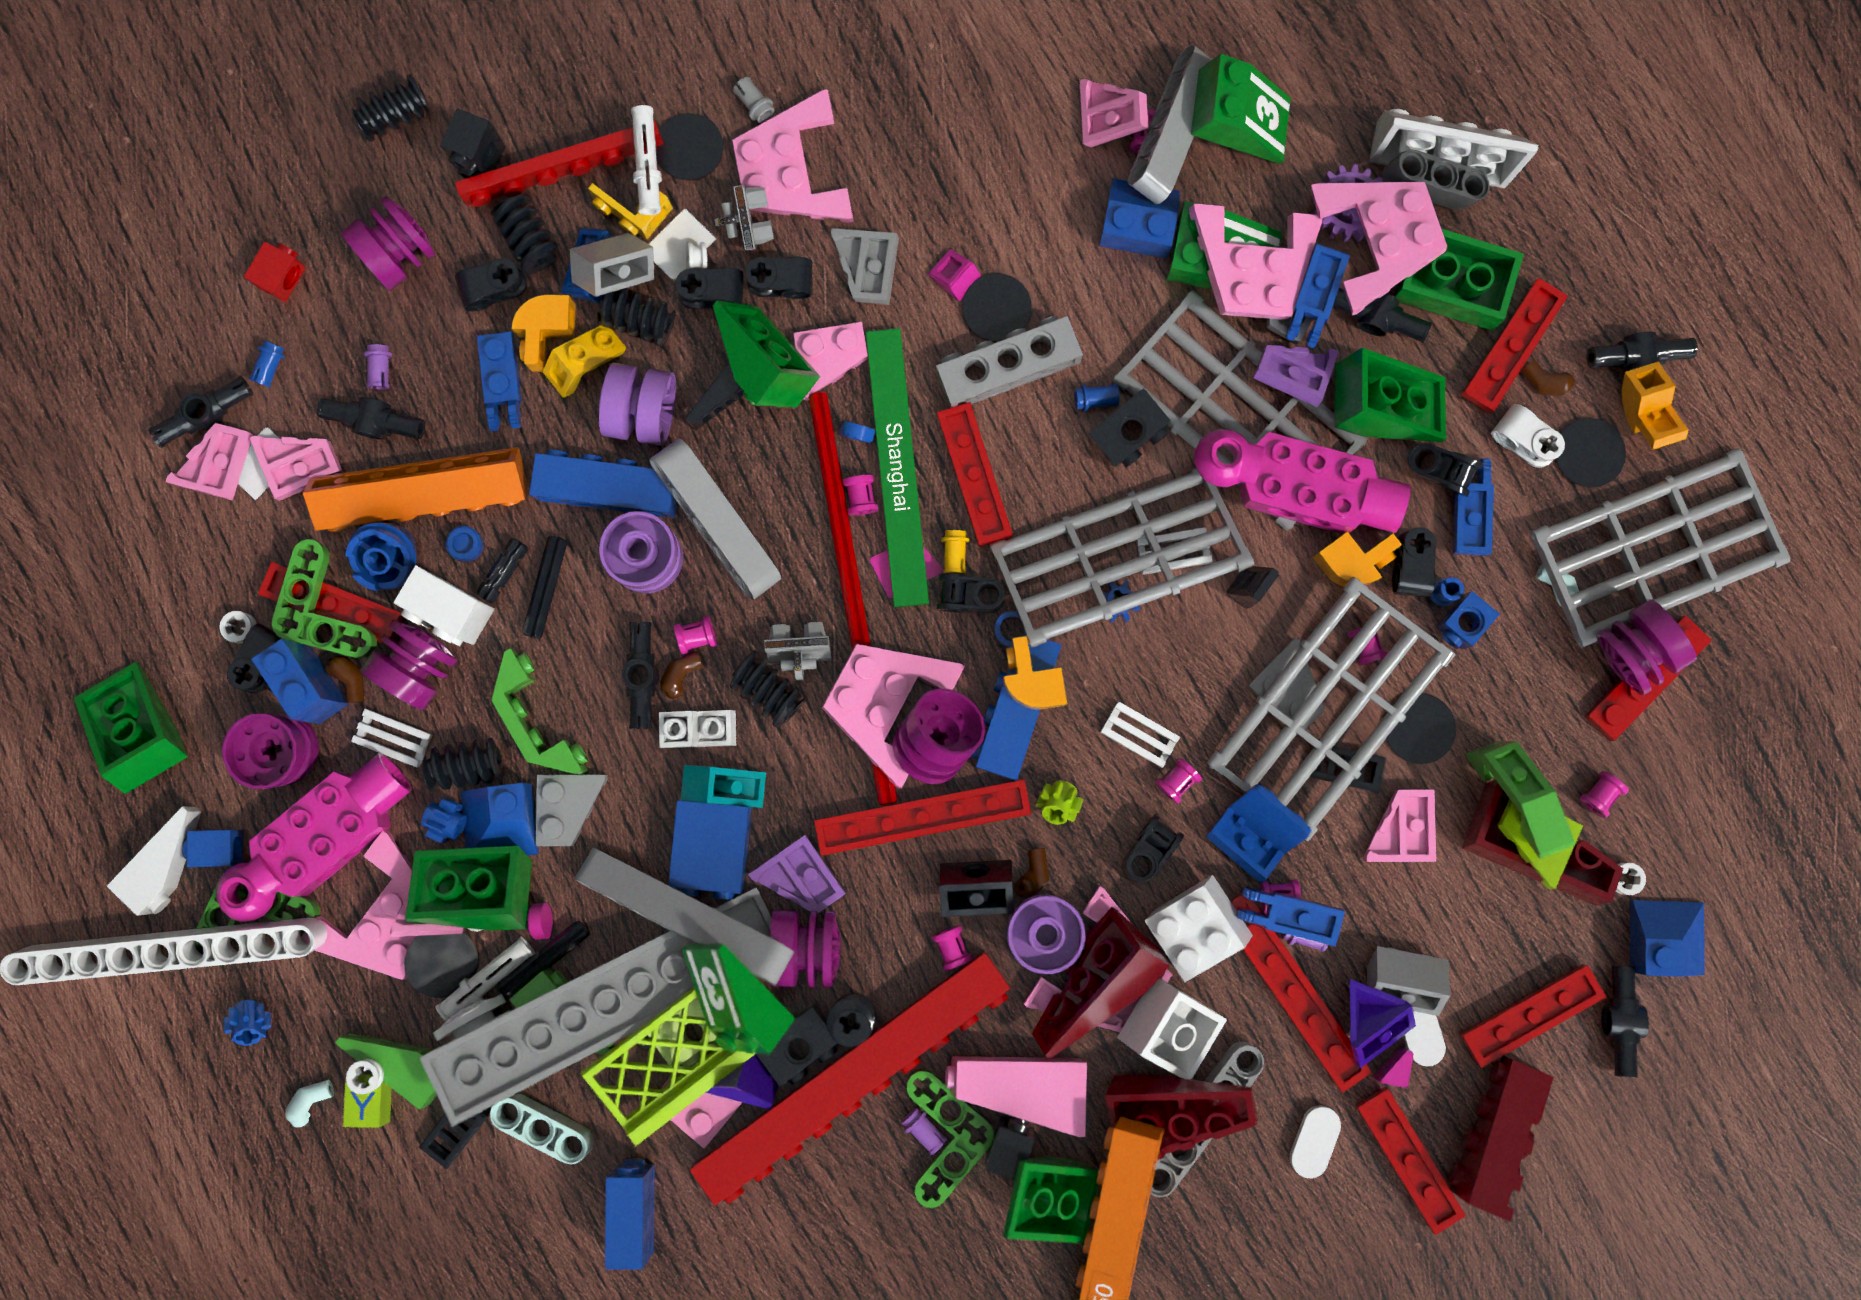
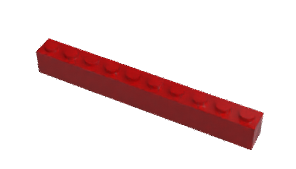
(849, 1079)

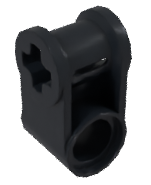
(785, 277)
(485, 285)
(712, 285)
(1450, 468)
(1414, 569)
(967, 594)
(255, 642)
(1152, 848)

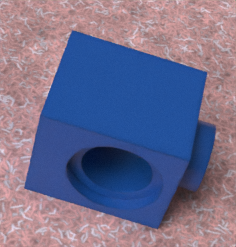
(1477, 610)
(213, 848)

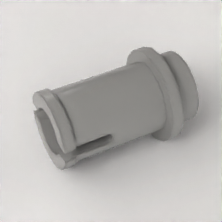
(758, 106)

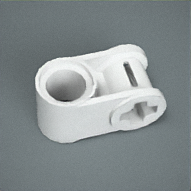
(1524, 435)

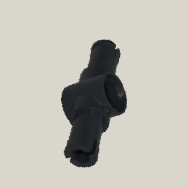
(1385, 317)
(1641, 350)
(185, 416)
(371, 418)
(640, 656)
(1624, 1021)

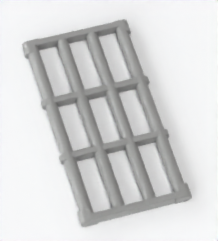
(1224, 374)
(1682, 518)
(1093, 581)
(1337, 670)

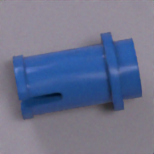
(266, 363)
(1096, 397)
(1454, 588)

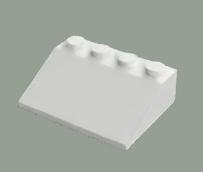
(1492, 152)

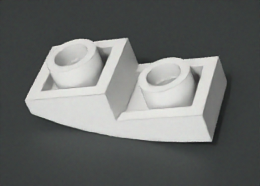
(697, 729)

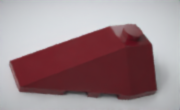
(1109, 976)
(1183, 1107)

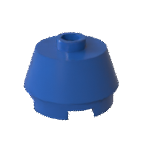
(382, 555)

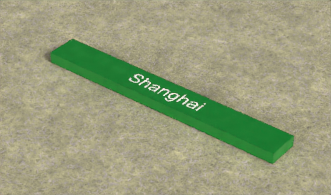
(897, 468)

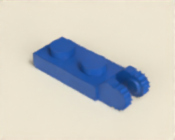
(1318, 291)
(500, 377)
(1475, 516)
(1295, 916)

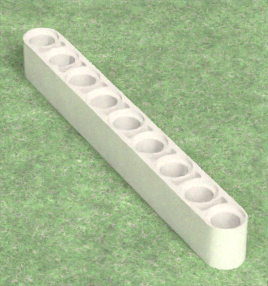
(148, 956)

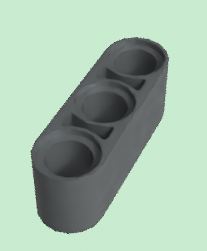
(1450, 177)

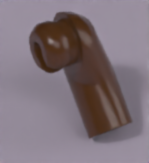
(1548, 383)
(675, 673)
(350, 675)
(1036, 877)

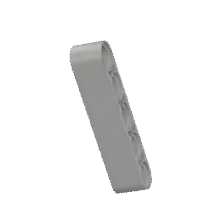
(1170, 130)
(715, 519)
(1224, 1070)

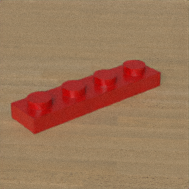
(1514, 345)
(974, 474)
(334, 603)
(1623, 704)
(1532, 1015)
(1410, 1161)

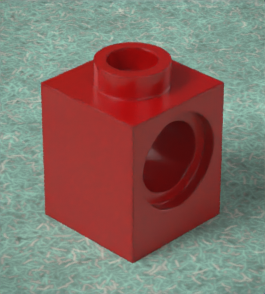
(275, 270)

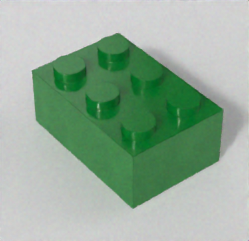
(1465, 282)

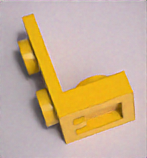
(633, 224)
(579, 356)

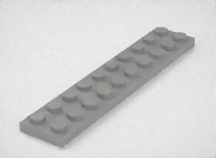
(570, 1020)

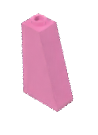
(1024, 1087)

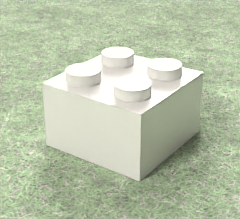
(438, 603)
(1198, 928)
(1171, 1029)

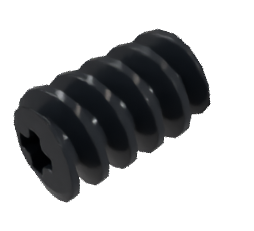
(390, 108)
(523, 233)
(636, 317)
(766, 690)
(462, 766)
(837, 1019)

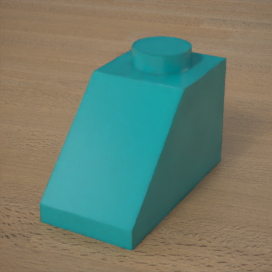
(723, 786)

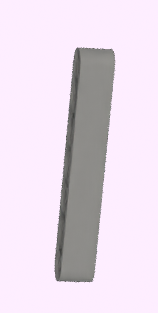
(683, 914)

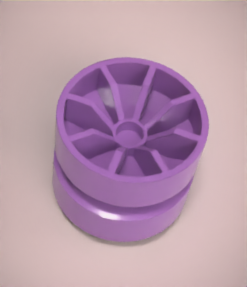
(630, 403)
(641, 552)
(1045, 934)

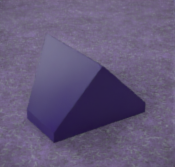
(1376, 1021)
(748, 1084)

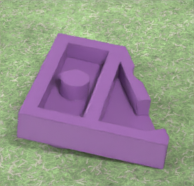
(1296, 371)
(800, 876)

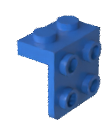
(1258, 831)

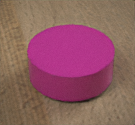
(540, 921)

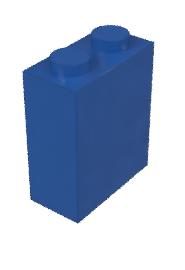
(300, 681)
(710, 849)
(630, 1215)

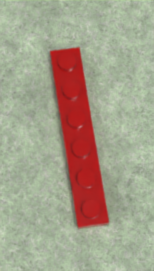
(549, 167)
(922, 817)
(1301, 1002)

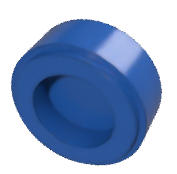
(857, 432)
(464, 544)

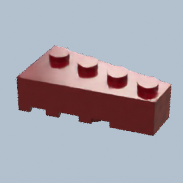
(1588, 871)
(1501, 1137)

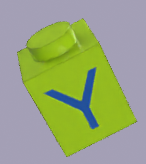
(367, 1109)

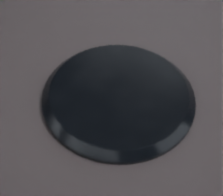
(690, 146)
(996, 306)
(1591, 453)
(1425, 732)
(440, 963)

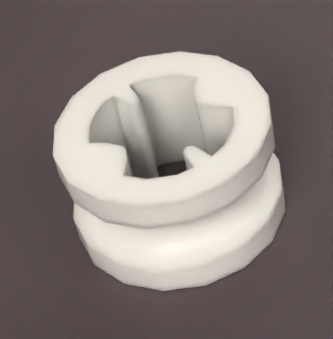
(696, 256)
(227, 623)
(1639, 879)
(355, 1070)

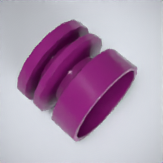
(388, 242)
(1640, 651)
(409, 664)
(938, 736)
(251, 754)
(813, 946)

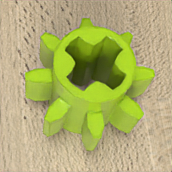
(1059, 802)

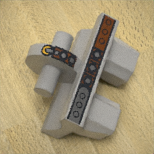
(752, 232)
(798, 653)

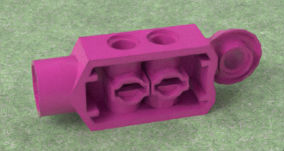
(1304, 482)
(314, 838)

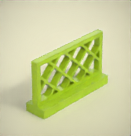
(680, 1090)

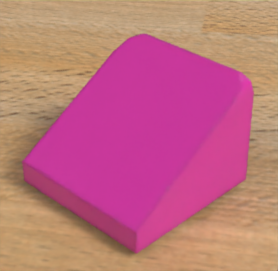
(954, 274)
(1396, 1068)

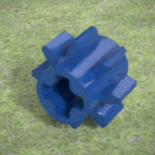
(1120, 591)
(443, 820)
(247, 1022)

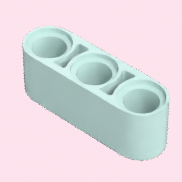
(560, 1128)

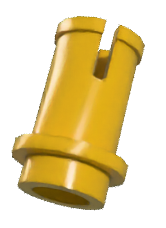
(955, 551)

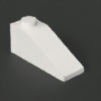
(157, 868)

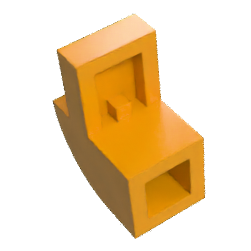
(542, 319)
(1648, 407)
(1346, 559)
(1028, 688)

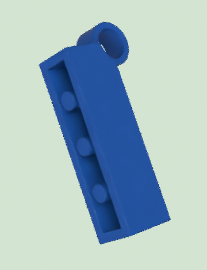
(599, 484)
(1008, 721)

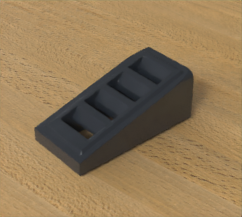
(717, 398)
(1252, 585)
(1377, 773)
(441, 1154)

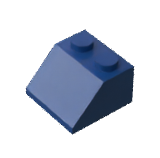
(1137, 223)

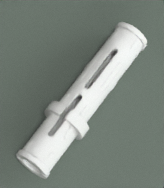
(648, 199)
(518, 952)

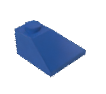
(500, 817)
(1667, 938)

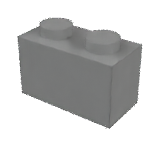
(612, 264)
(1411, 977)

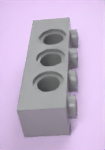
(997, 379)

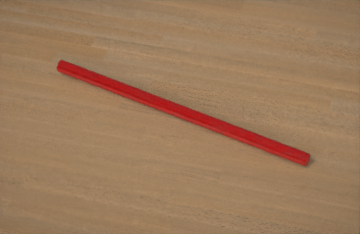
(844, 549)

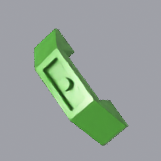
(512, 677)
(1541, 813)

